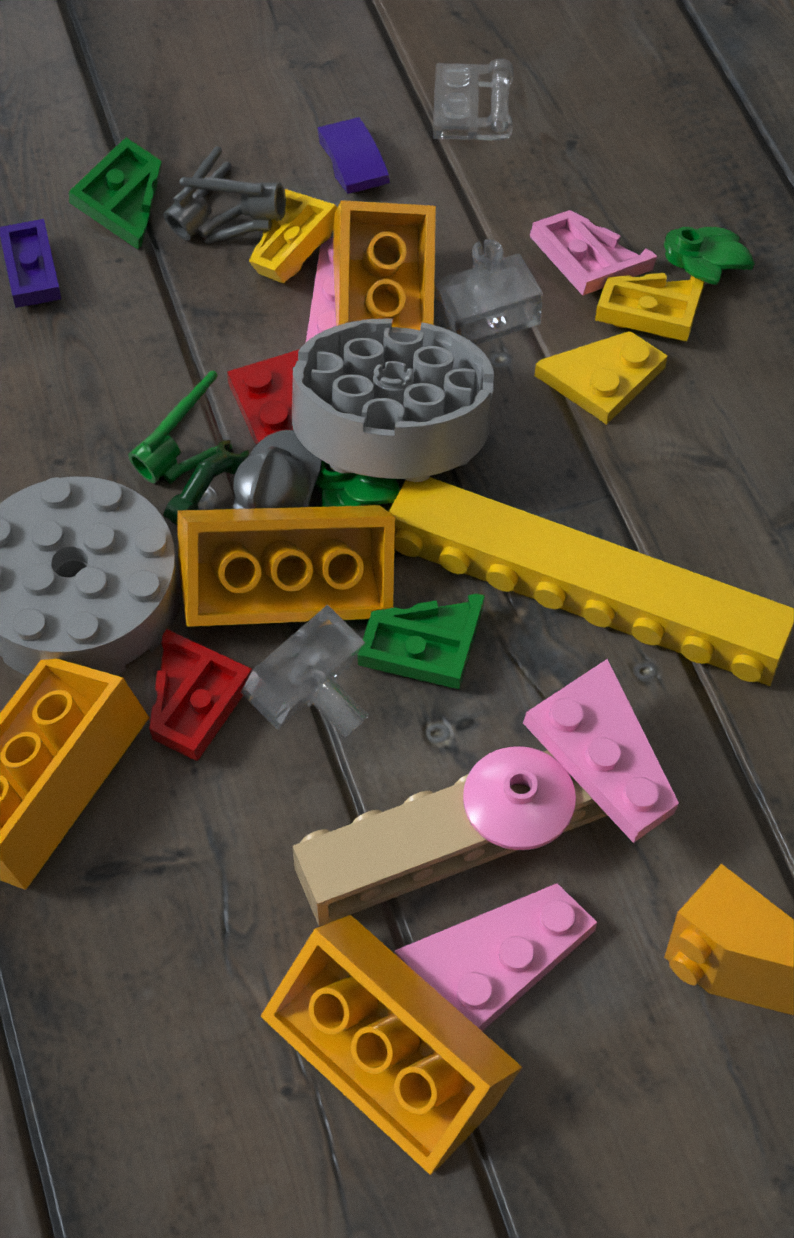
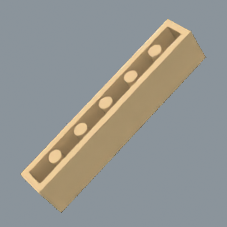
(401, 850)

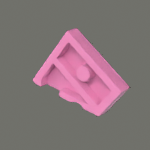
(587, 252)

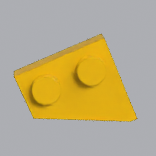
(294, 238)
(651, 304)
(603, 373)

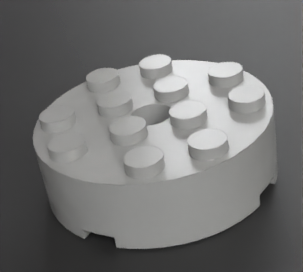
(392, 399)
(84, 575)

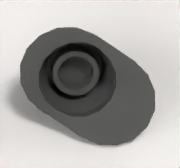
(276, 474)

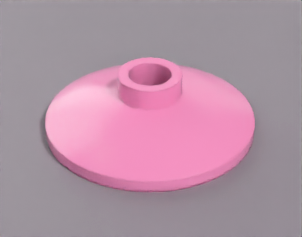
(514, 818)

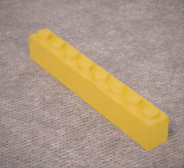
(593, 579)

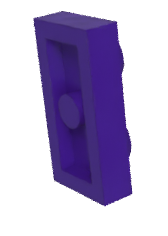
(29, 263)

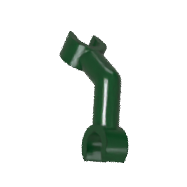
(202, 477)

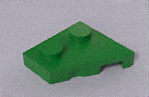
(120, 191)
(423, 640)

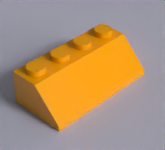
(285, 563)
(55, 752)
(389, 1041)

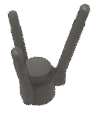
(258, 200)
(191, 210)

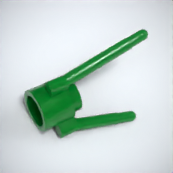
(158, 452)

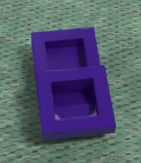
(353, 155)

